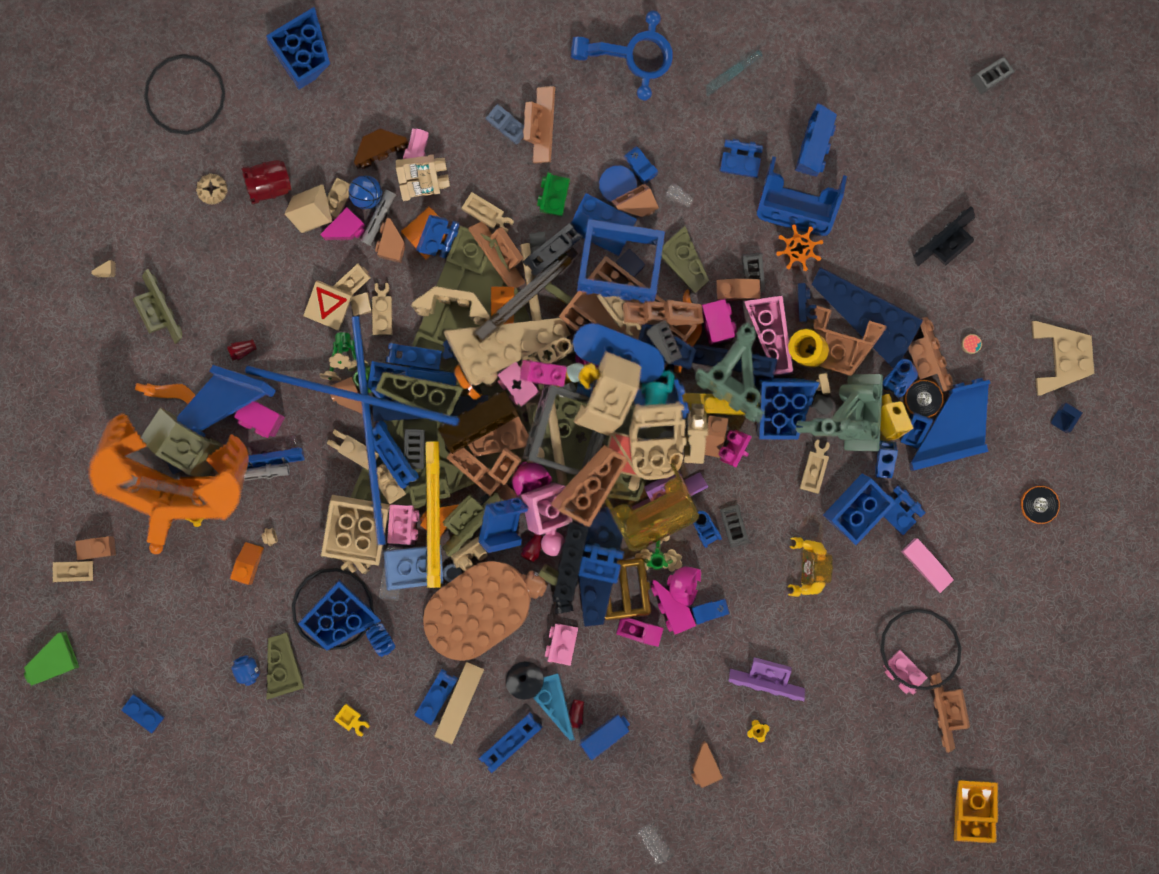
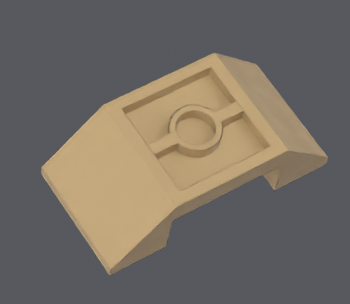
(427, 303)
(611, 395)

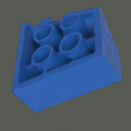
(300, 48)
(816, 141)
(783, 404)
(337, 617)

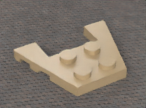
(1071, 356)

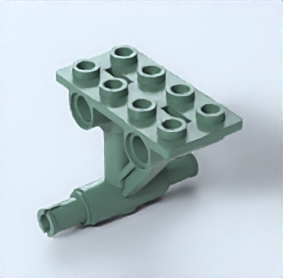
(728, 387)
(857, 418)

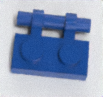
(741, 164)
(433, 234)
(898, 516)
(599, 569)

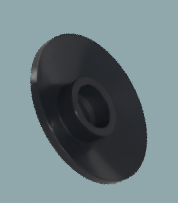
(532, 684)

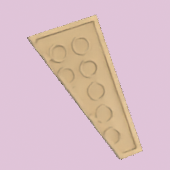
(504, 346)

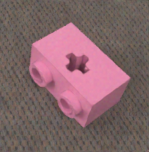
(527, 391)

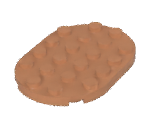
(476, 610)

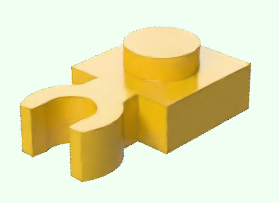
(349, 718)

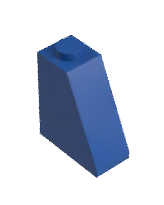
(604, 736)

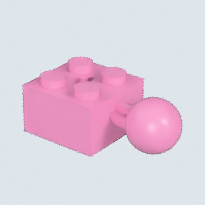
(545, 518)

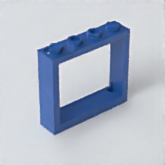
(626, 233)

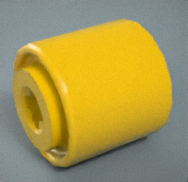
(800, 344)

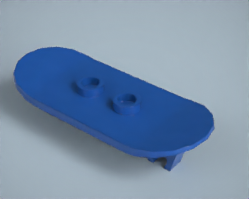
(595, 339)

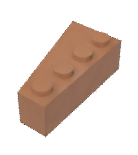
(590, 487)

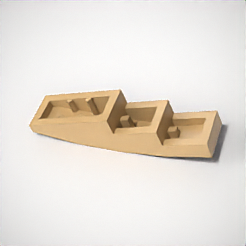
(459, 703)

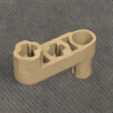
(557, 348)

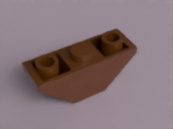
(378, 146)

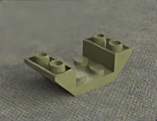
(179, 444)

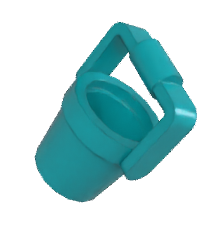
(656, 392)

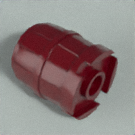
(266, 181)

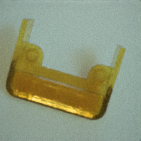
(658, 517)

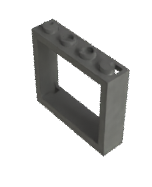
(539, 426)

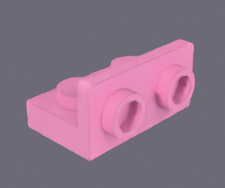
(402, 524)
(562, 644)
(906, 670)

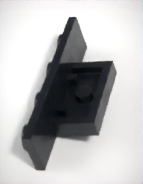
(949, 241)
(571, 561)

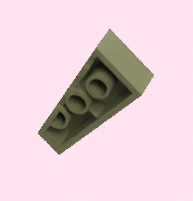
(420, 392)

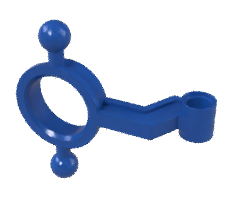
(582, 49)

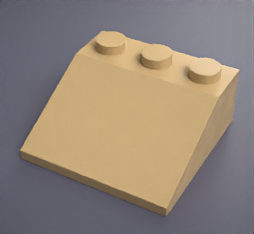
(352, 530)

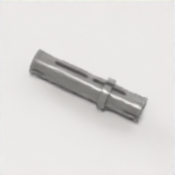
(378, 217)
(268, 471)

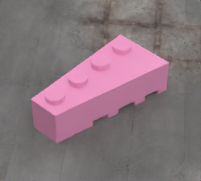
(771, 328)

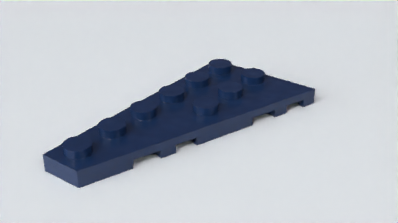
(861, 306)
(596, 593)

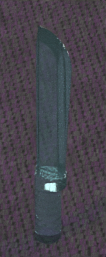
(731, 73)

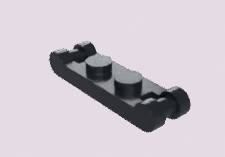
(553, 249)

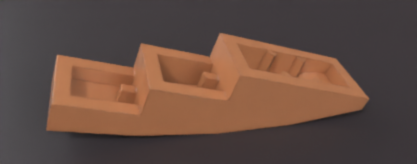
(655, 312)
(479, 474)

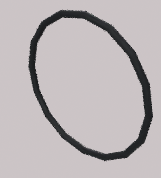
(175, 58)
(302, 585)
(892, 672)

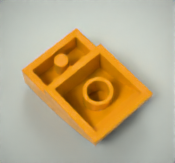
(976, 812)

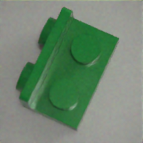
(553, 195)

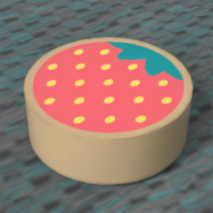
(971, 344)

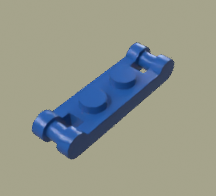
(392, 456)
(510, 742)

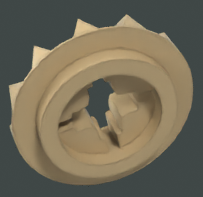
(217, 195)

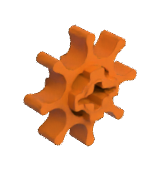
(797, 239)

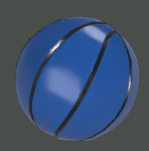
(365, 192)

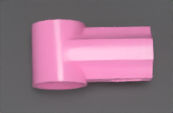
(416, 144)

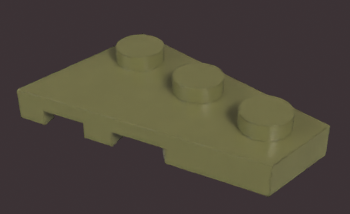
(683, 260)
(282, 667)

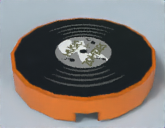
(475, 391)
(923, 398)
(1040, 504)

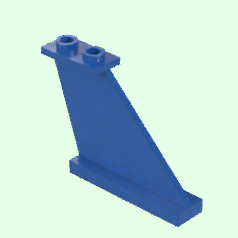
(221, 397)
(958, 428)

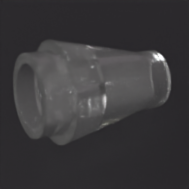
(678, 195)

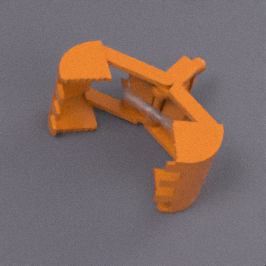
(175, 496)

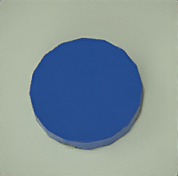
(616, 182)

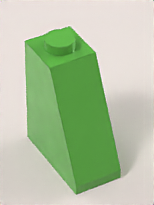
(51, 661)

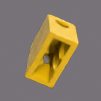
(894, 419)

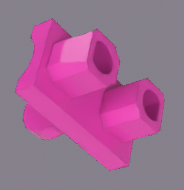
(735, 449)

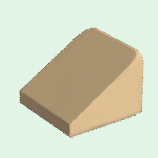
(105, 270)
(361, 304)

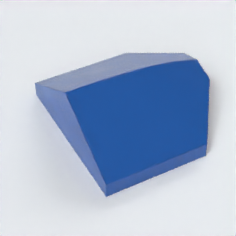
(376, 372)

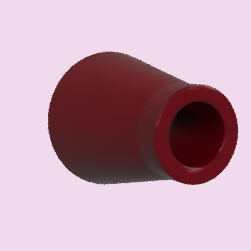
(241, 349)
(532, 548)
(576, 713)

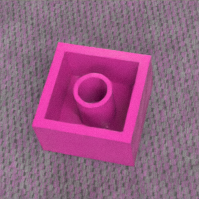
(718, 323)
(261, 418)

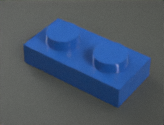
(142, 713)

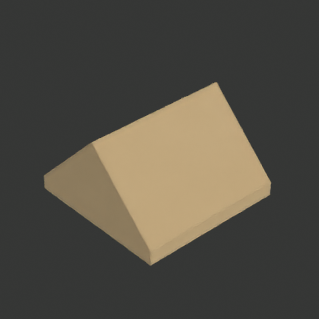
(309, 209)

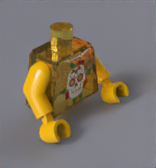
(815, 567)

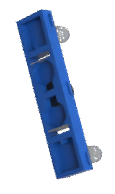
(278, 457)

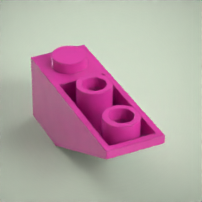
(678, 614)

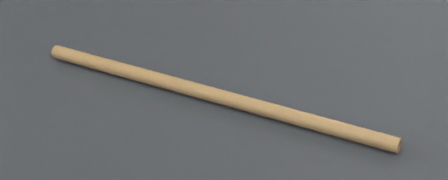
(553, 421)

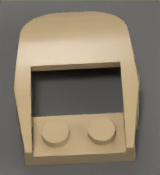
(653, 456)

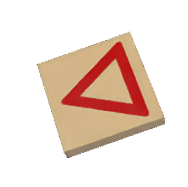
(328, 305)

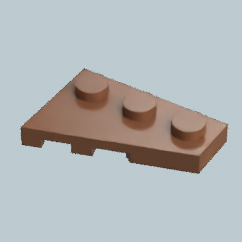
(508, 436)

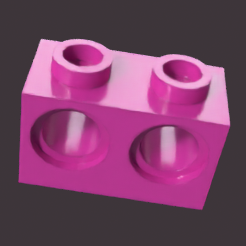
(543, 373)

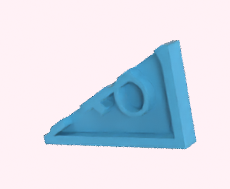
(553, 702)

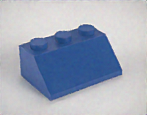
(594, 209)
(859, 508)

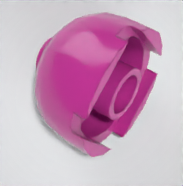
(529, 477)
(684, 584)

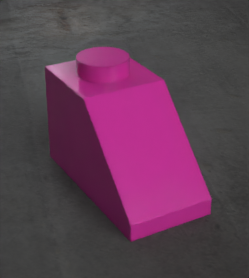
(344, 227)
(640, 631)

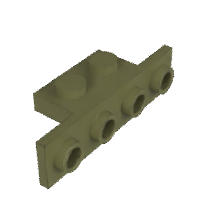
(154, 309)
(465, 521)

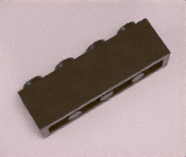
(478, 422)

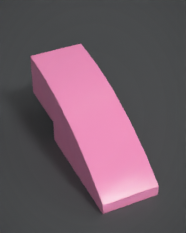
(927, 565)

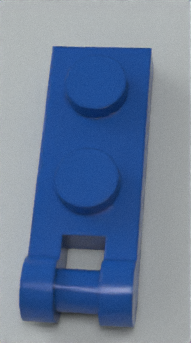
(414, 356)
(435, 697)

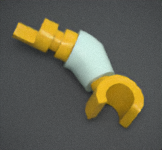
(584, 374)

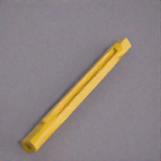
(433, 515)

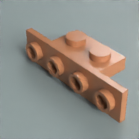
(539, 124)
(509, 251)
(927, 356)
(951, 711)

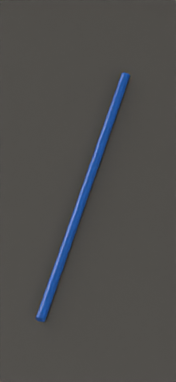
(352, 395)
(368, 432)

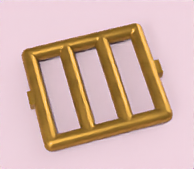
(644, 586)

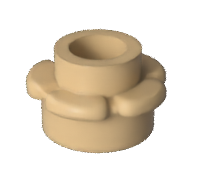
(269, 536)

